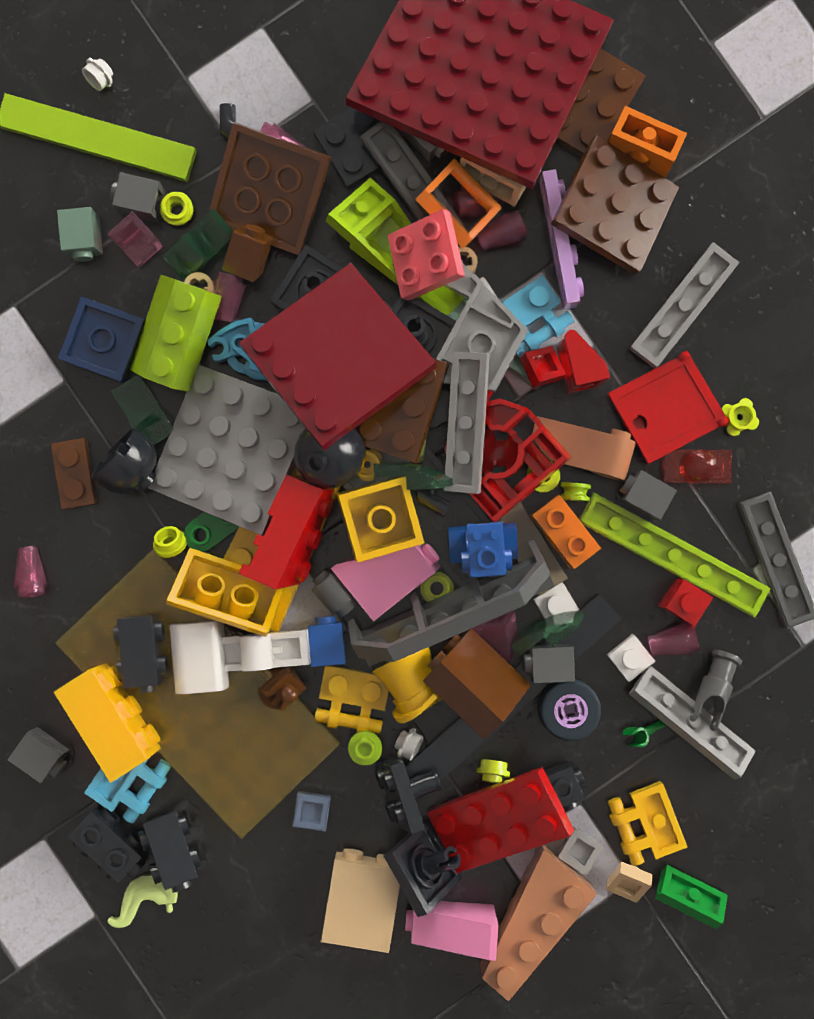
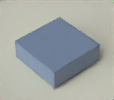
(311, 811)

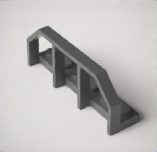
(452, 612)

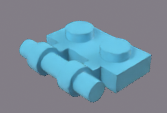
(533, 303)
(112, 793)

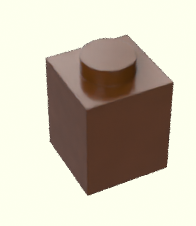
(247, 252)

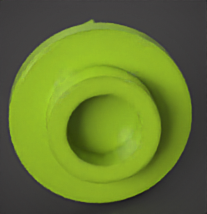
(365, 748)

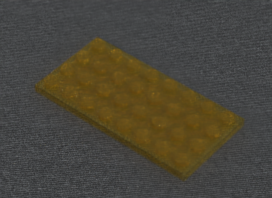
(219, 741)

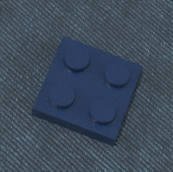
(102, 339)

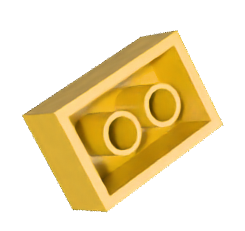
(108, 720)

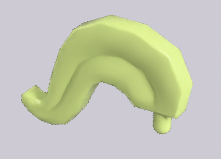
(138, 890)

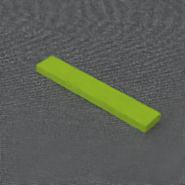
(96, 137)
(674, 555)

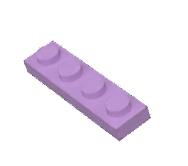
(564, 254)

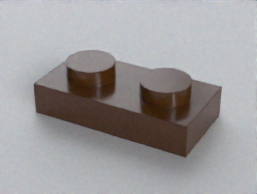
(73, 473)

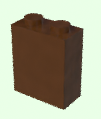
(476, 682)

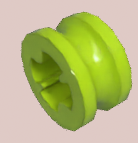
(575, 491)

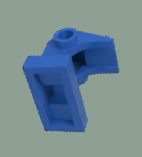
(484, 548)

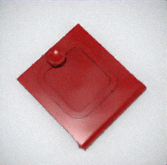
(674, 405)

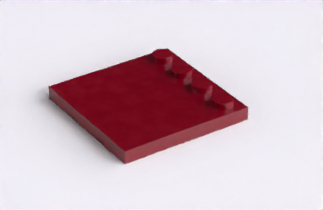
(337, 356)

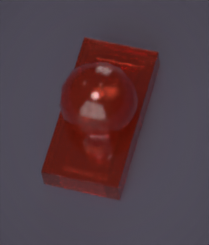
(697, 466)

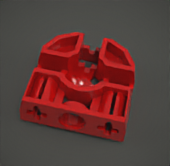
(504, 417)

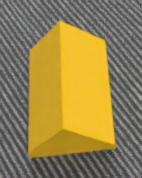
(217, 591)

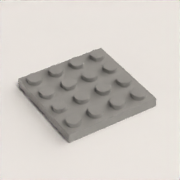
(229, 450)

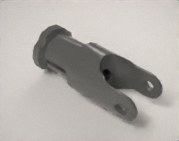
(717, 686)

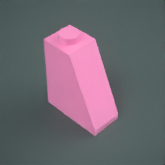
(387, 578)
(456, 928)

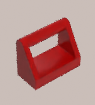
(581, 363)

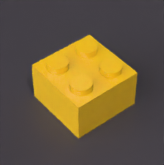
(380, 518)

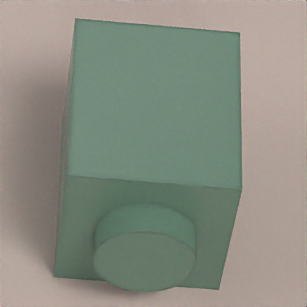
(80, 233)

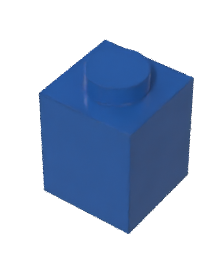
(327, 642)

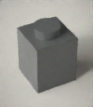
(137, 195)
(646, 494)
(550, 663)
(39, 755)

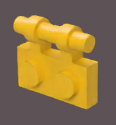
(351, 688)
(656, 818)

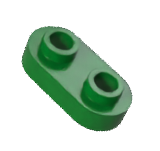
(215, 528)

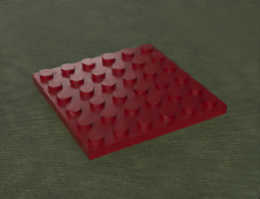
(482, 76)

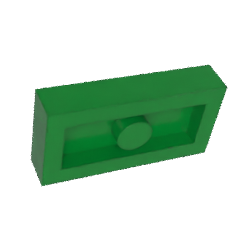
(691, 897)

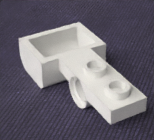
(205, 654)

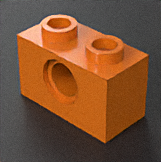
(647, 140)
(564, 532)

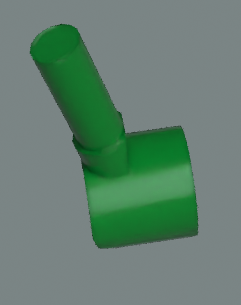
(642, 733)

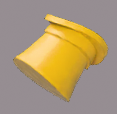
(406, 685)

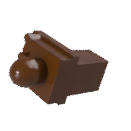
(281, 688)

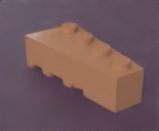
(536, 919)

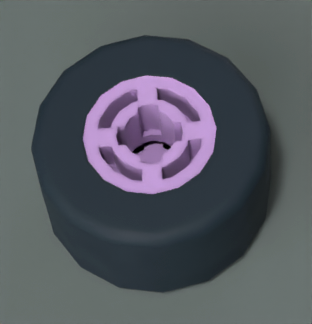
(558, 701)

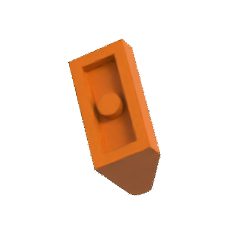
(432, 204)

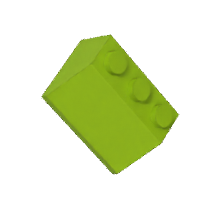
(175, 333)

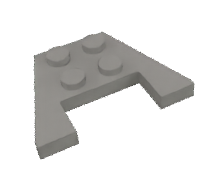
(483, 328)

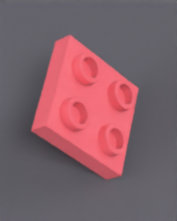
(426, 255)

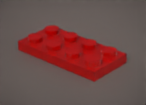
(501, 820)

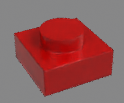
(542, 366)

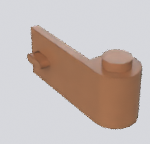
(592, 449)

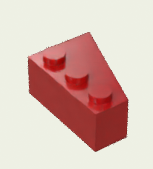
(291, 535)

